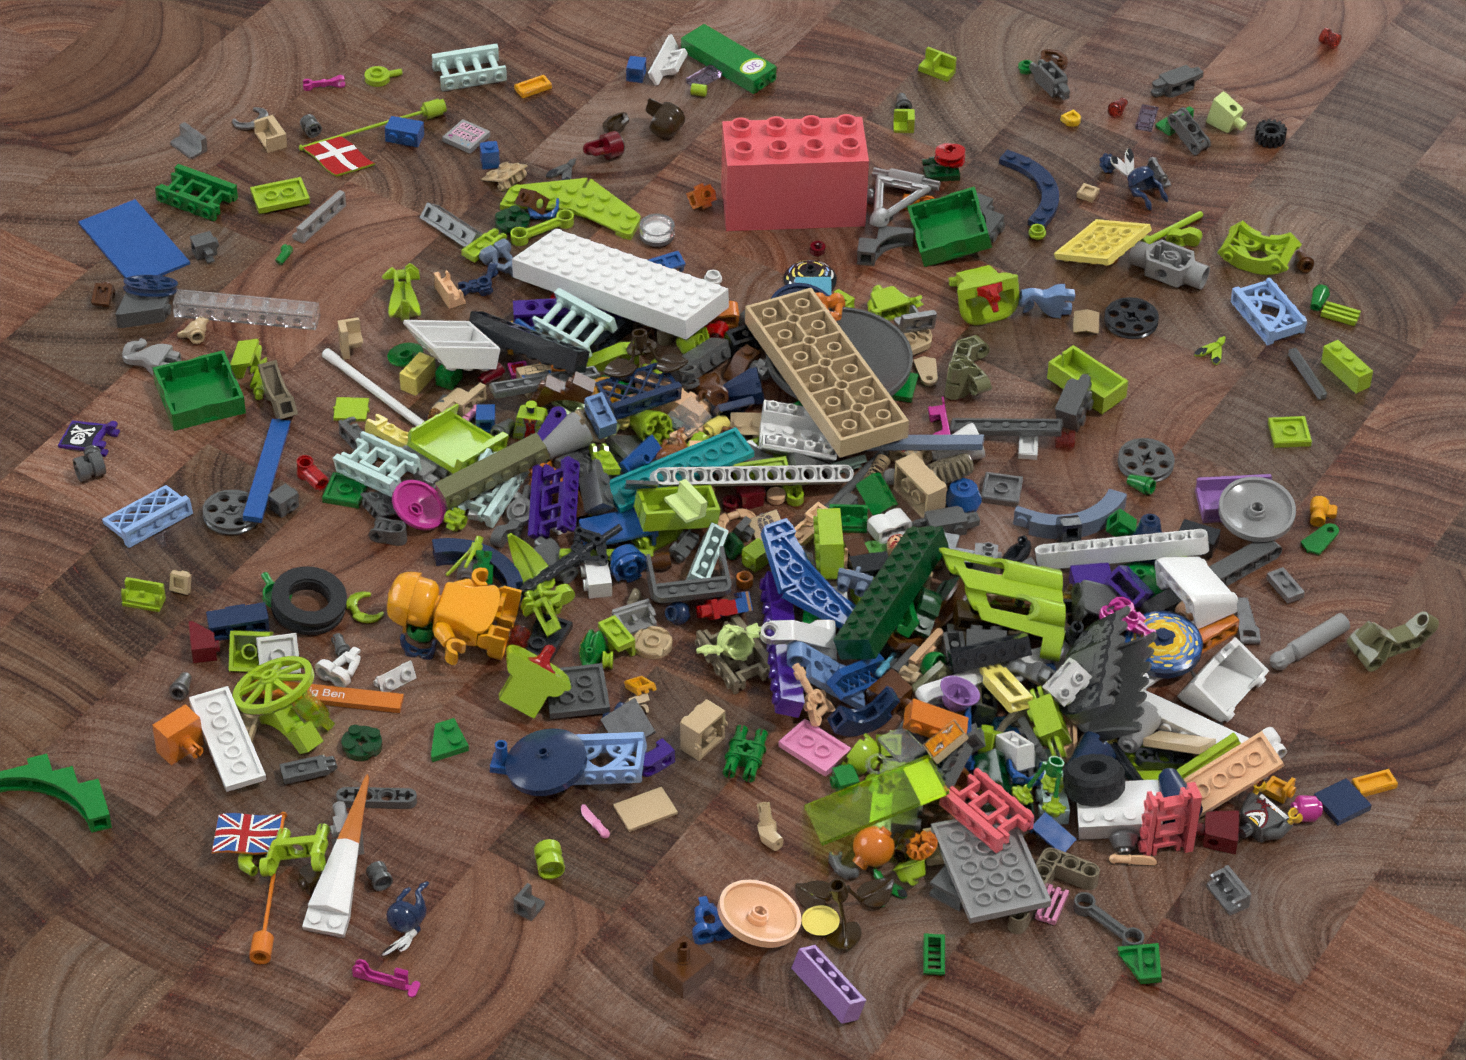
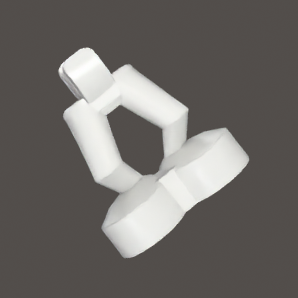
(332, 671)

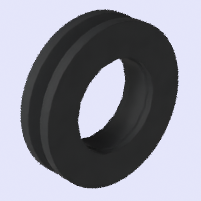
(308, 621)

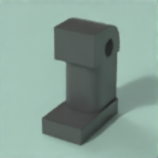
(945, 890)

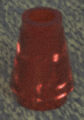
(1116, 108)

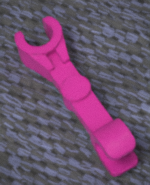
(308, 84)

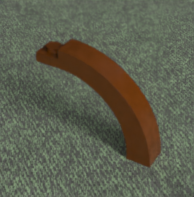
(900, 642)

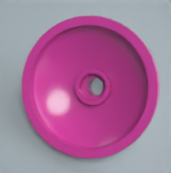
(418, 505)

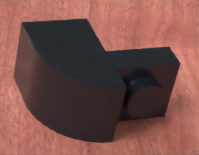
(1068, 528)

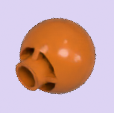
(873, 847)

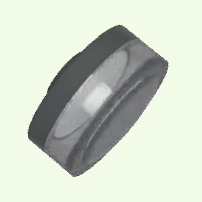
(657, 230)

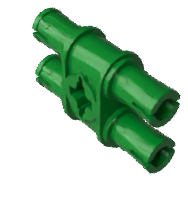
(745, 753)

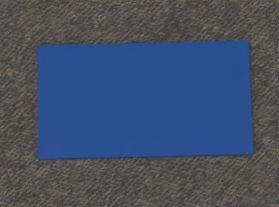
(133, 241)

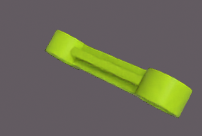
(542, 227)

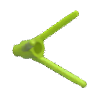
(477, 545)

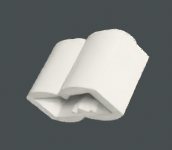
(888, 524)

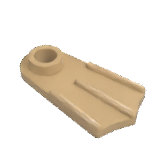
(927, 370)

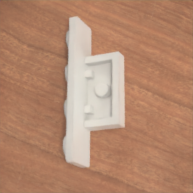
(667, 61)

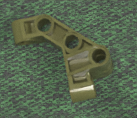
(963, 373)
(1375, 644)

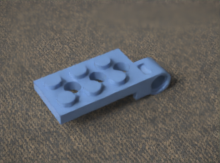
(819, 669)

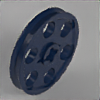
(150, 285)

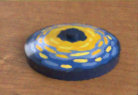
(1176, 645)

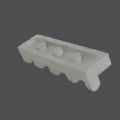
(320, 217)

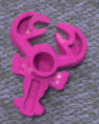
(1134, 619)

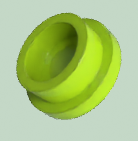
(1037, 231)

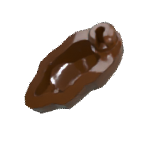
(1056, 56)

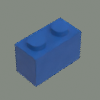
(404, 131)

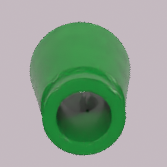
(1319, 297)
(1142, 483)

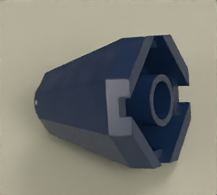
(746, 385)

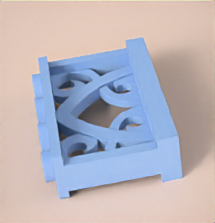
(1268, 330)
(619, 747)

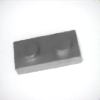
(1285, 585)

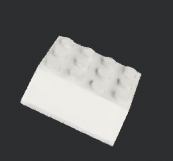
(455, 344)

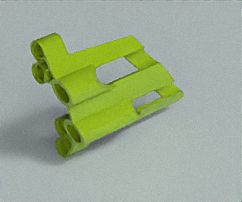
(1019, 581)

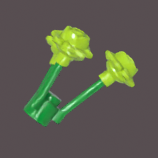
(1051, 782)

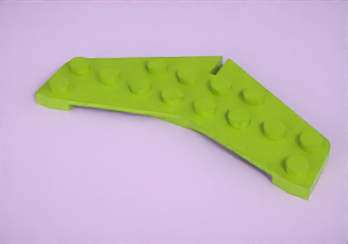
(589, 202)

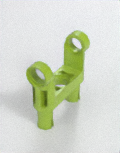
(282, 849)

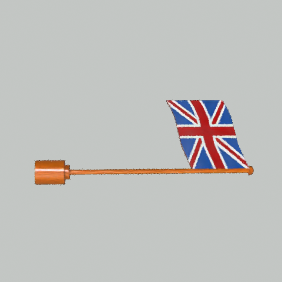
(251, 836)

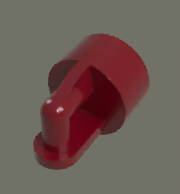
(609, 145)

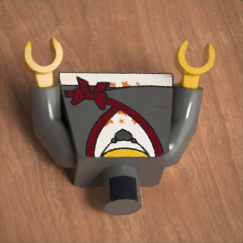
(1263, 818)

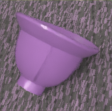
(958, 693)

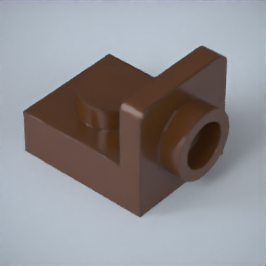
(102, 294)

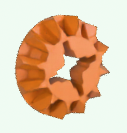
(926, 849)

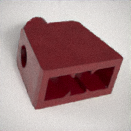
(1220, 830)

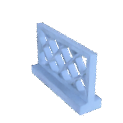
(150, 522)

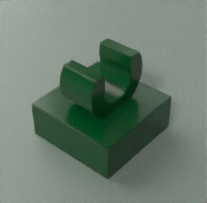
(733, 546)

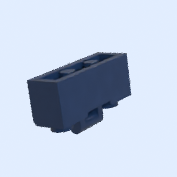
(239, 618)

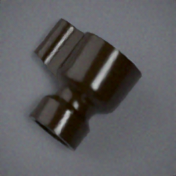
(900, 842)

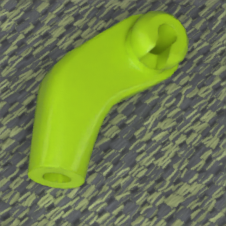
(246, 865)

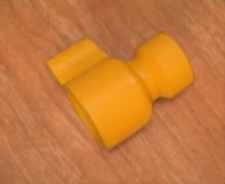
(1320, 510)

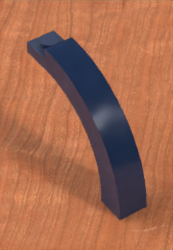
(450, 550)

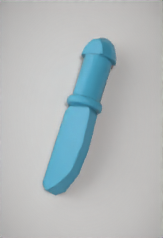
(885, 665)

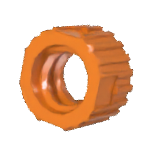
(744, 584)

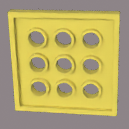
(1102, 242)

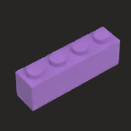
(828, 984)

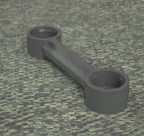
(1106, 920)

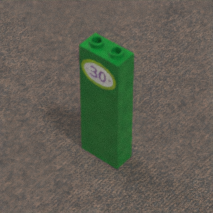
(730, 58)

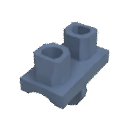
(853, 580)

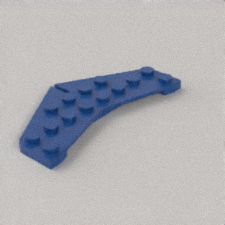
(799, 578)

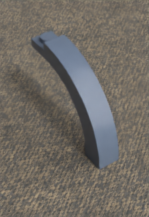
(1092, 519)

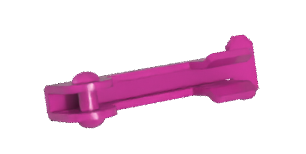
(939, 413)
(399, 980)

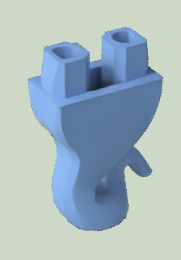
(1049, 300)

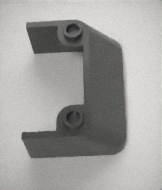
(689, 589)

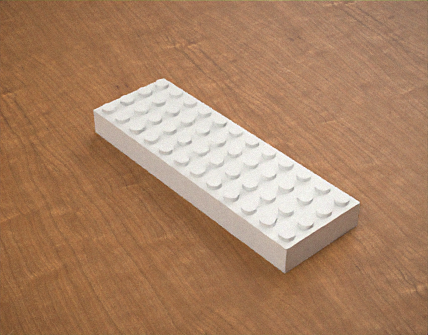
(621, 283)

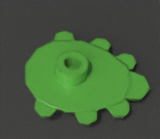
(875, 546)

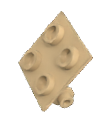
(506, 175)

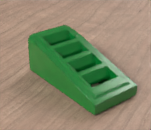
(933, 939)

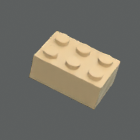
(919, 485)

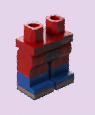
(723, 607)

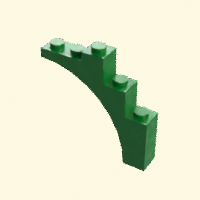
(62, 784)

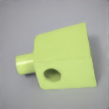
(1226, 114)

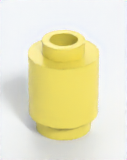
(715, 425)

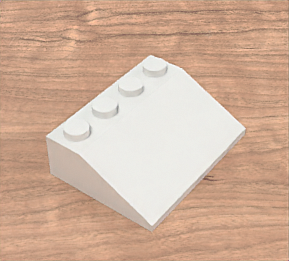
(1122, 814)

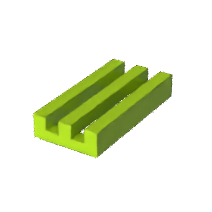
(1340, 313)

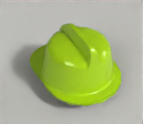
(910, 871)

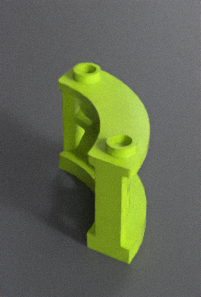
(1277, 247)

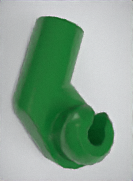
(286, 251)

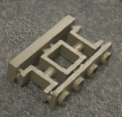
(724, 666)

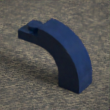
(864, 719)

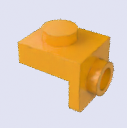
(1279, 789)

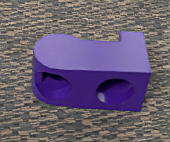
(658, 758)

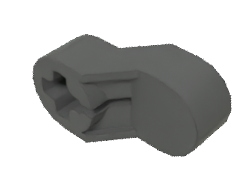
(500, 533)

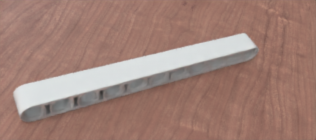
(760, 472)

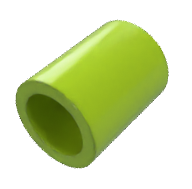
(699, 89)

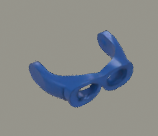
(534, 215)
(1017, 776)

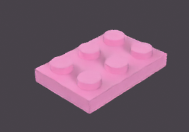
(814, 747)

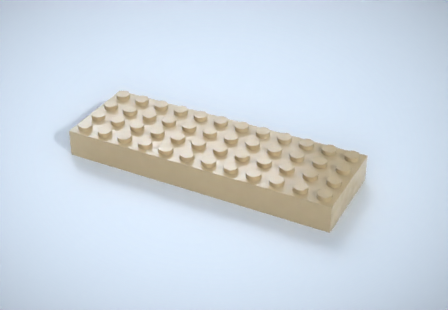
(826, 372)

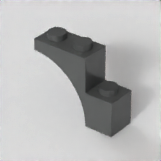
(993, 220)
(887, 239)

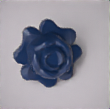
(1106, 164)

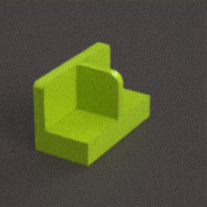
(938, 64)
(244, 357)
(617, 635)

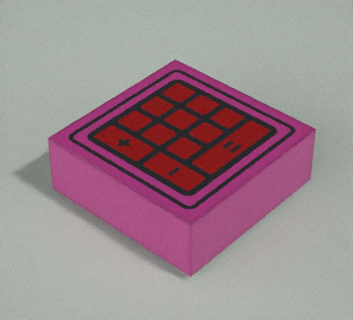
(512, 368)

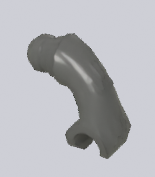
(843, 871)

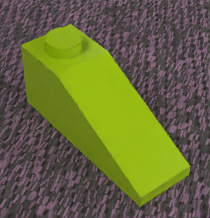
(603, 357)

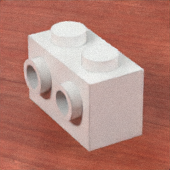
(1067, 682)
(1017, 749)

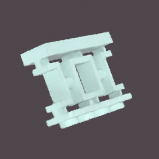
(371, 475)
(498, 498)

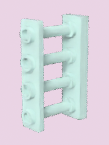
(467, 57)
(577, 307)

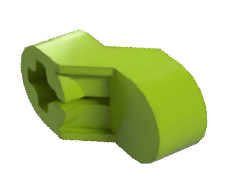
(1188, 236)
(565, 596)

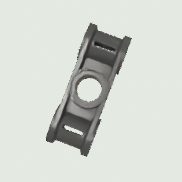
(1189, 131)

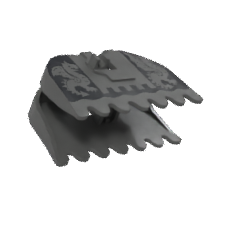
(1117, 672)

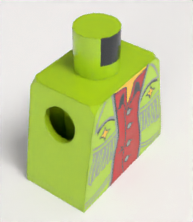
(529, 420)

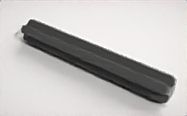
(1307, 373)

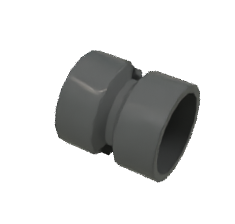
(89, 466)

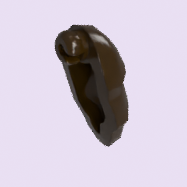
(616, 122)

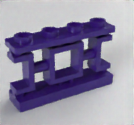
(541, 498)

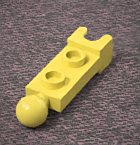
(386, 431)

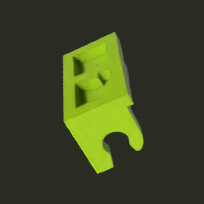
(143, 594)

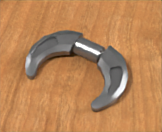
(250, 125)

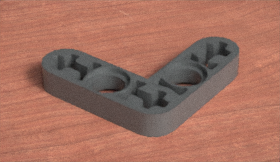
(955, 763)

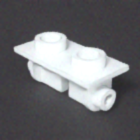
(396, 677)

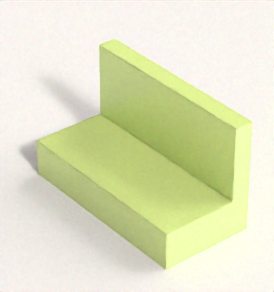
(687, 502)

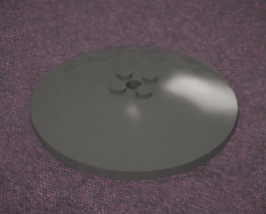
(879, 344)

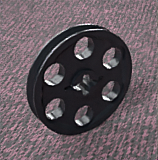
(1131, 318)

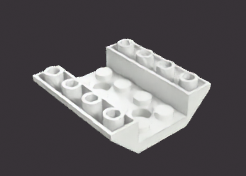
(791, 429)

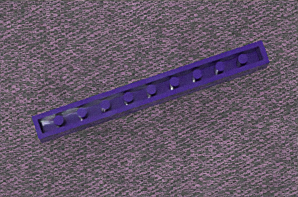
(786, 689)

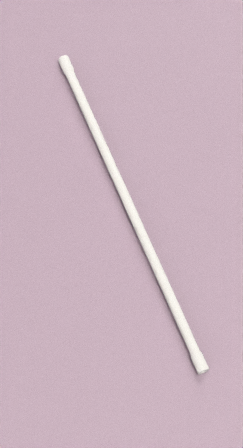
(335, 360)

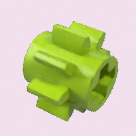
(455, 519)

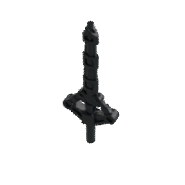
(578, 553)

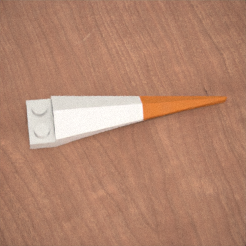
(332, 898)

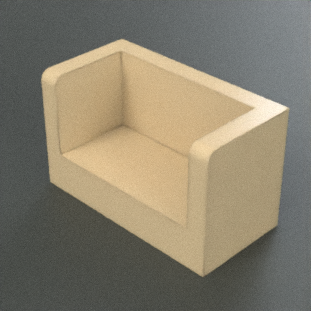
(270, 133)

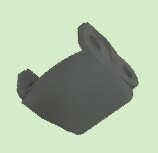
(1089, 598)

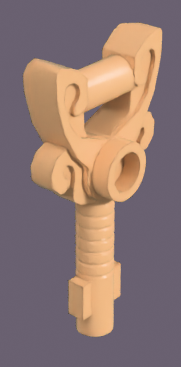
(813, 697)

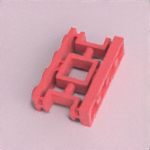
(1182, 808)
(980, 823)

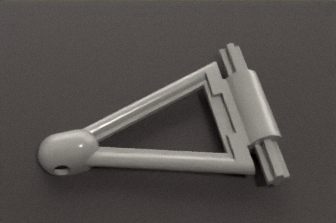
(900, 179)

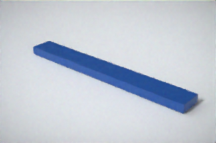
(266, 470)

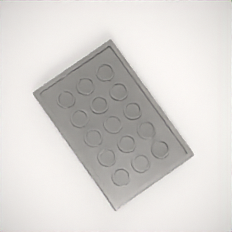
(986, 881)

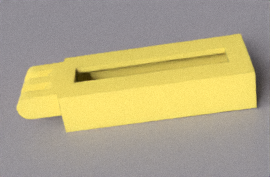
(1013, 697)

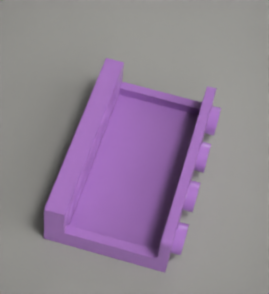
(1209, 491)

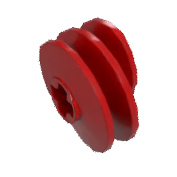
(950, 155)

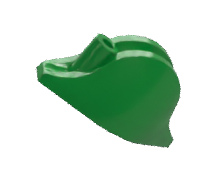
(592, 647)

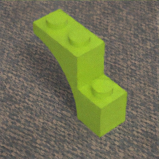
(300, 734)

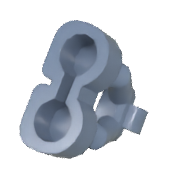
(500, 250)

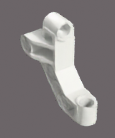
(817, 634)

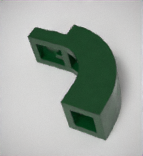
(927, 607)

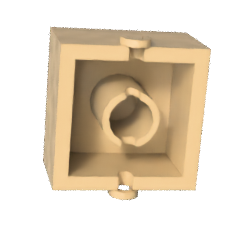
(702, 729)

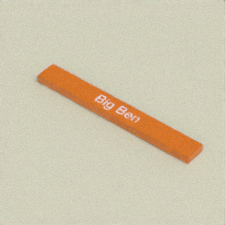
(346, 697)

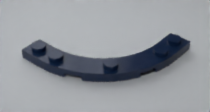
(1045, 183)

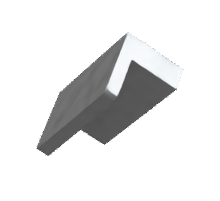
(190, 141)

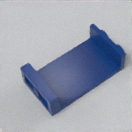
(628, 520)

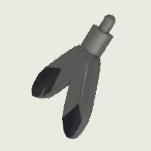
(566, 169)

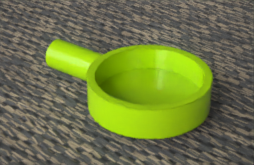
(380, 76)

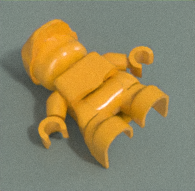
(460, 614)

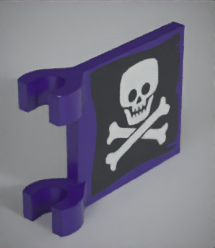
(84, 434)

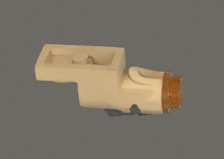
(464, 399)

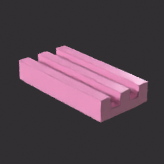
(1057, 892)

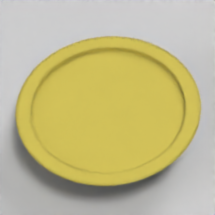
(820, 920)

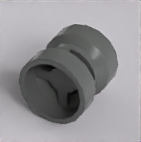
(310, 125)
(379, 876)

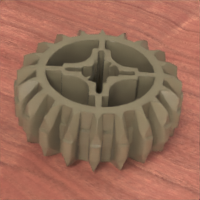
(952, 467)

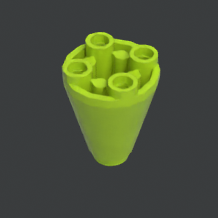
(651, 423)

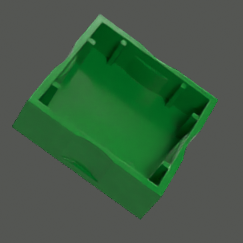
(949, 226)
(199, 390)

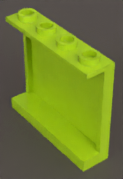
(453, 440)

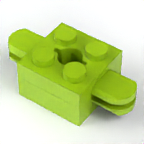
(1048, 722)

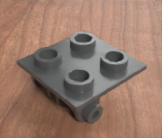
(378, 504)

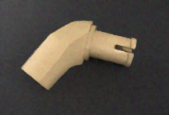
(768, 827)

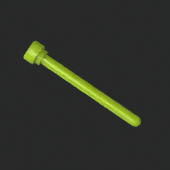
(1150, 239)

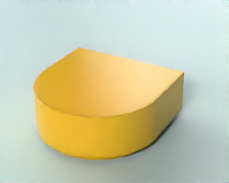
(1071, 118)

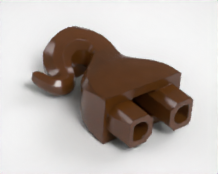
(711, 389)

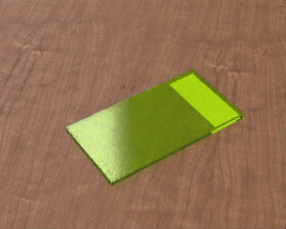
(876, 799)

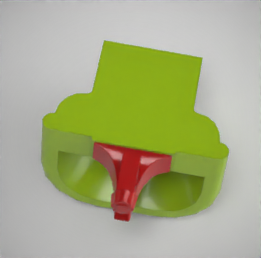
(986, 295)
(532, 679)

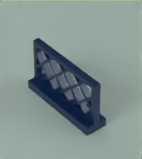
(645, 399)

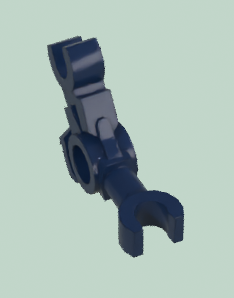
(482, 284)

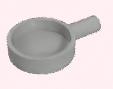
(520, 507)

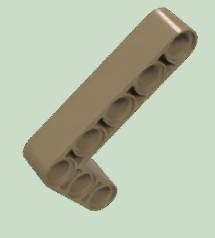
(1062, 866)

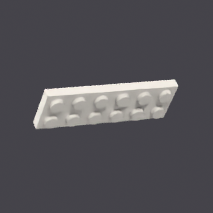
(227, 739)

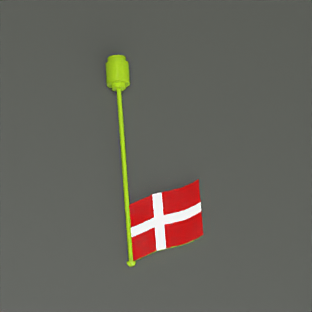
(342, 157)

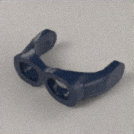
(407, 647)

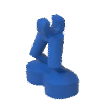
(705, 932)

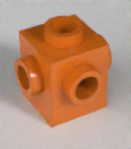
(701, 196)

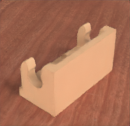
(448, 291)

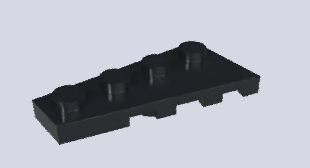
(539, 638)

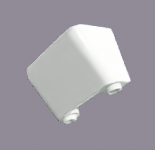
(1197, 587)
(1224, 681)

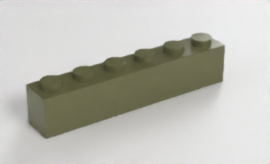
(492, 471)

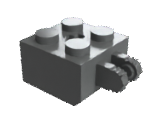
(1075, 402)

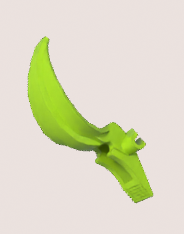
(403, 300)
(529, 565)

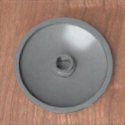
(1257, 509)

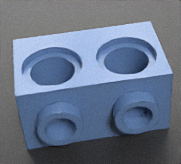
(600, 415)

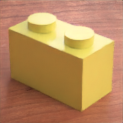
(417, 373)

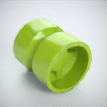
(549, 859)

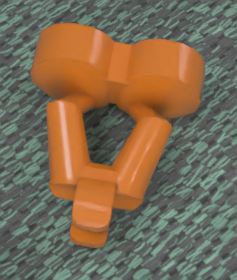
(835, 302)

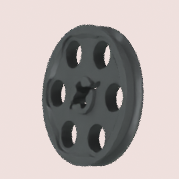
(1141, 455)
(229, 512)

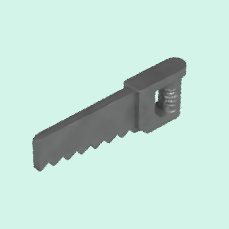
(1247, 623)

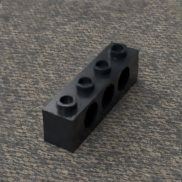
(989, 652)

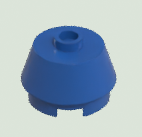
(963, 494)
(627, 563)

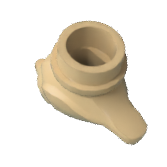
(195, 330)

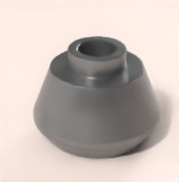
(1124, 841)

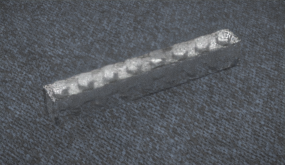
(246, 309)

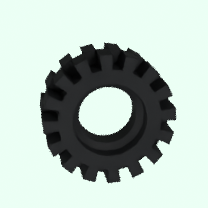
(1270, 133)

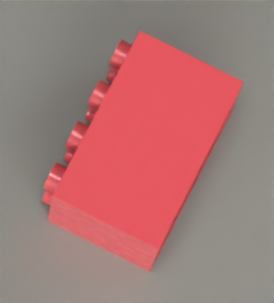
(794, 173)

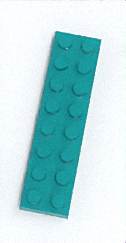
(718, 451)

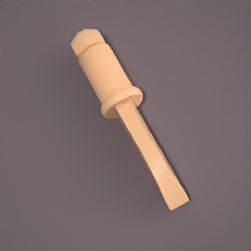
(1134, 859)

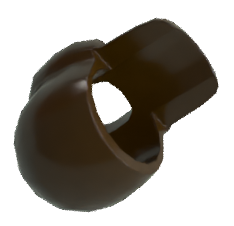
(666, 118)

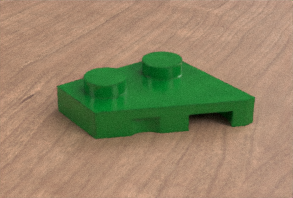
(447, 740)
(1143, 962)

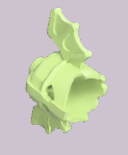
(733, 642)

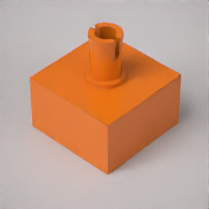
(178, 735)

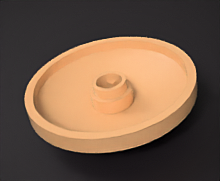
(759, 913)

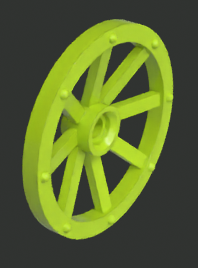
(270, 679)

